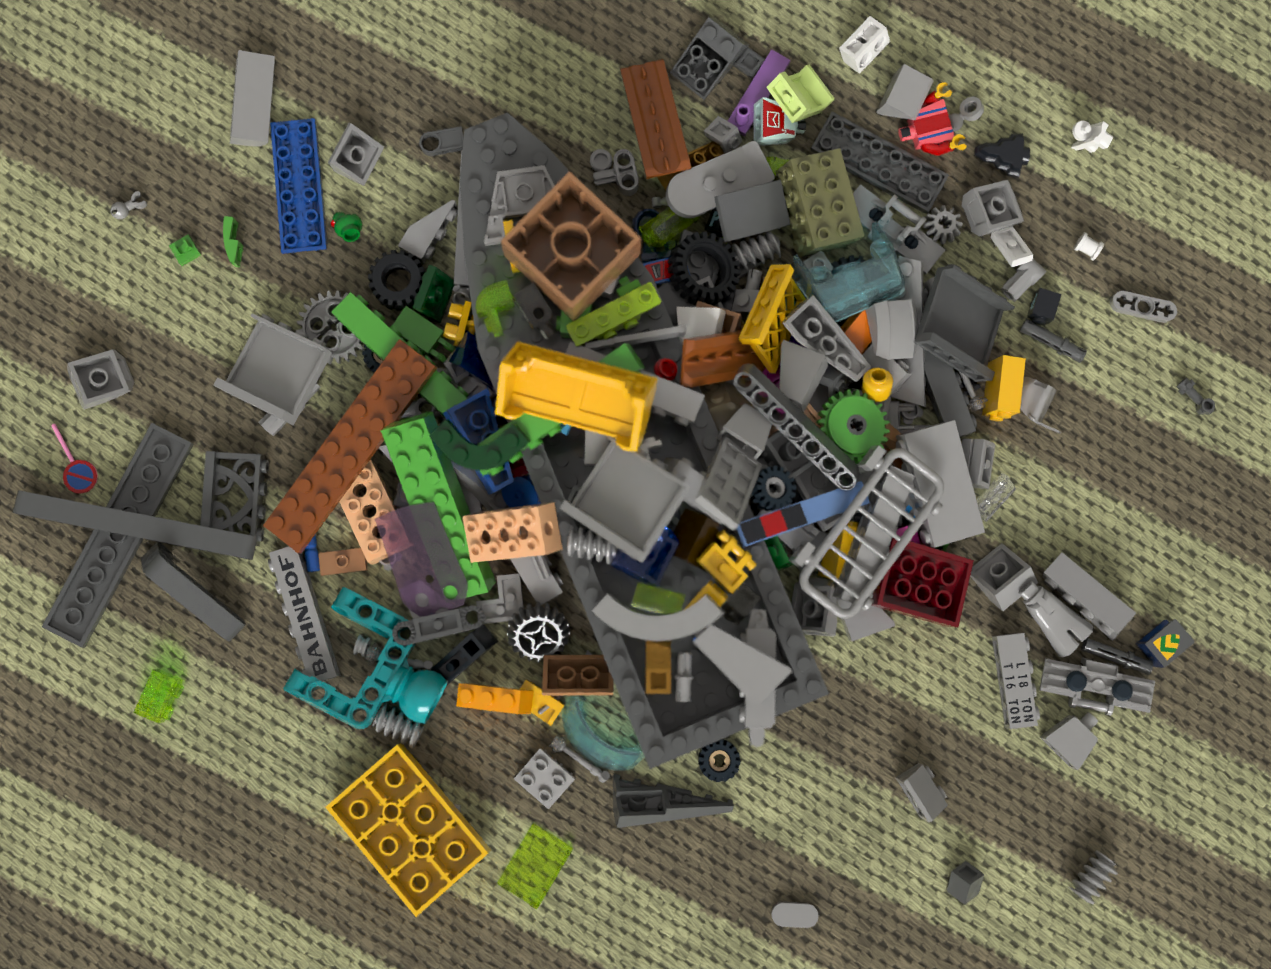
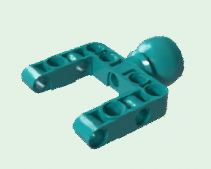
(392, 679)

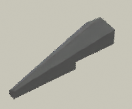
(646, 804)

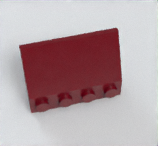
(925, 585)

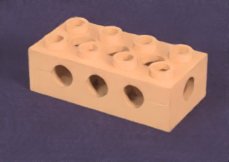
(357, 509)
(538, 532)

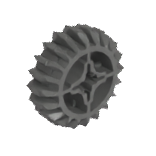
(529, 622)

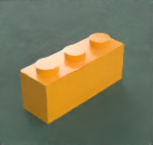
(494, 698)

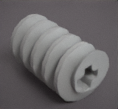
(756, 250)
(590, 545)
(397, 725)
(1094, 878)

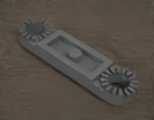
(438, 625)

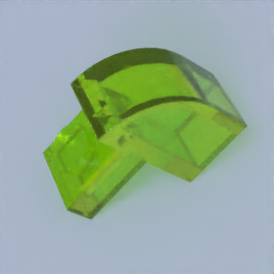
(491, 301)

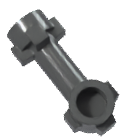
(1203, 406)

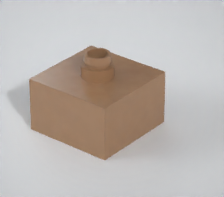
(571, 246)

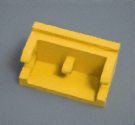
(540, 701)

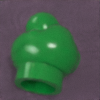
(347, 226)

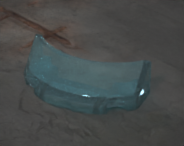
(591, 745)

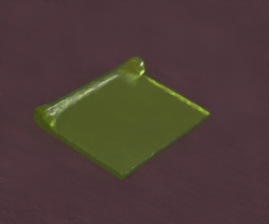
(535, 866)

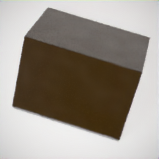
(695, 535)

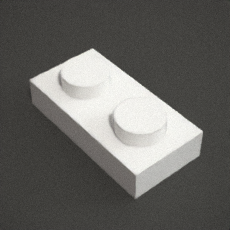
(1012, 246)

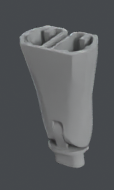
(1055, 619)

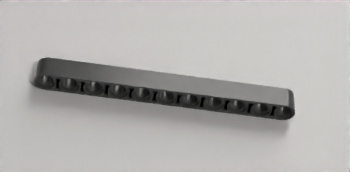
(135, 525)

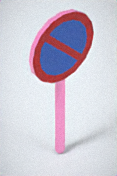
(79, 475)

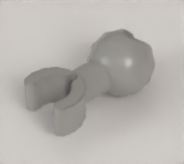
(122, 209)

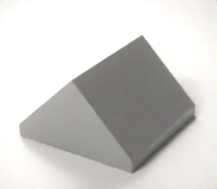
(905, 93)
(355, 155)

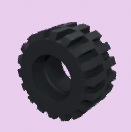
(384, 268)

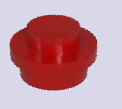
(665, 369)

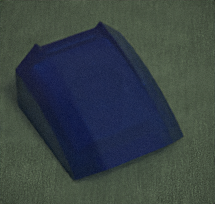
(654, 565)

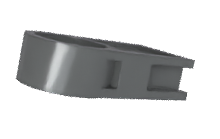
(449, 141)

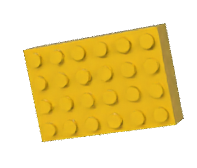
(408, 829)

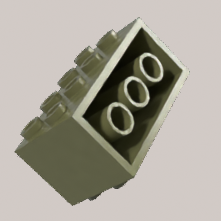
(820, 203)

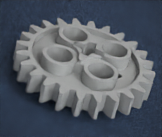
(321, 311)

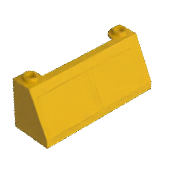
(575, 393)

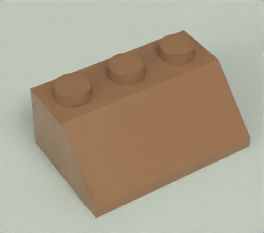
(576, 675)

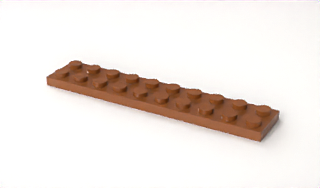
(349, 446)

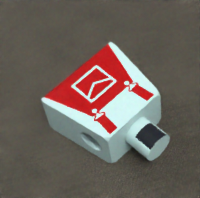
(773, 125)

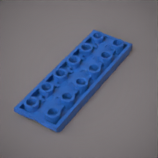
(298, 186)

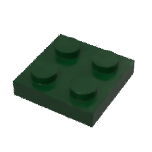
(434, 294)

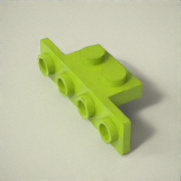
(614, 316)

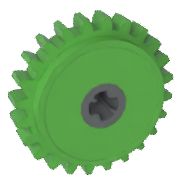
(856, 410)

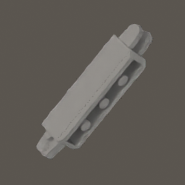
(761, 716)

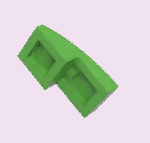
(232, 246)

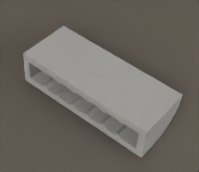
(252, 99)

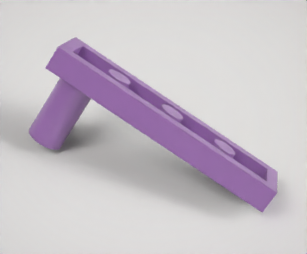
(744, 112)

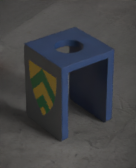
(1165, 643)

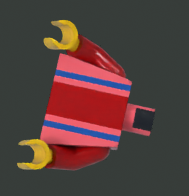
(932, 127)

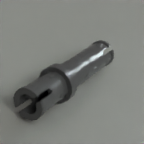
(1060, 344)
(1142, 664)

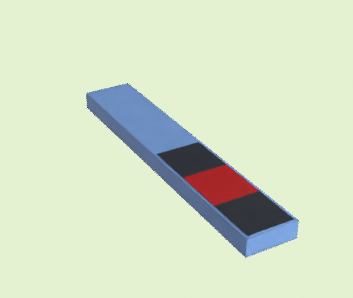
(797, 515)

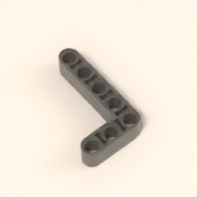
(161, 569)

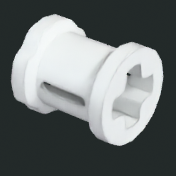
(1088, 246)

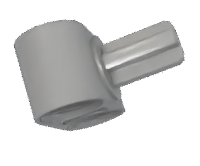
(619, 173)

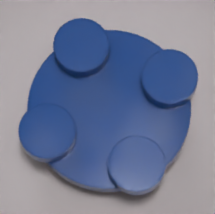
(520, 492)

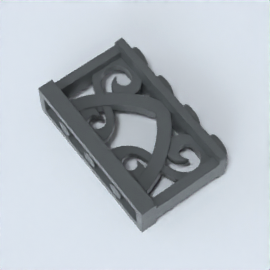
(214, 472)

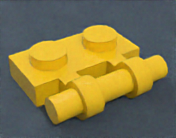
(722, 567)

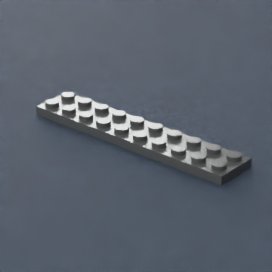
(110, 554)

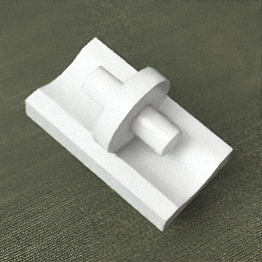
(1091, 136)

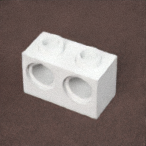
(864, 44)

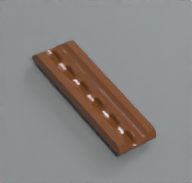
(655, 119)
(716, 358)

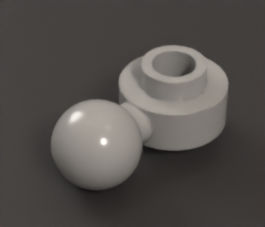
(965, 112)

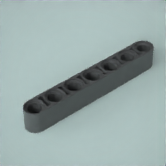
(795, 416)

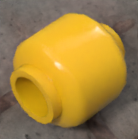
(877, 384)

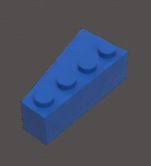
(477, 422)

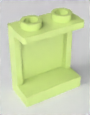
(800, 94)

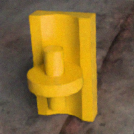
(459, 312)

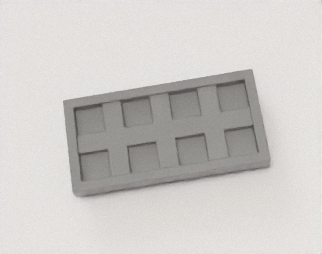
(728, 483)

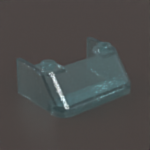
(857, 286)

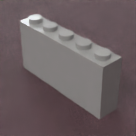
(943, 453)

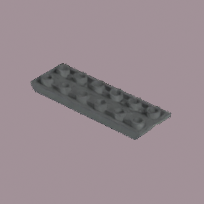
(886, 169)

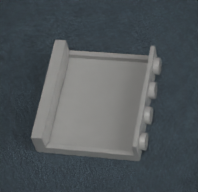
(276, 369)
(628, 499)

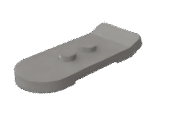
(694, 190)

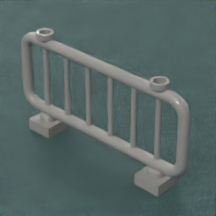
(804, 555)

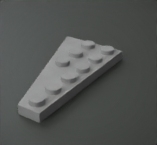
(914, 387)

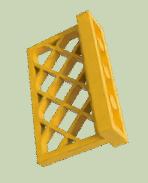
(764, 314)

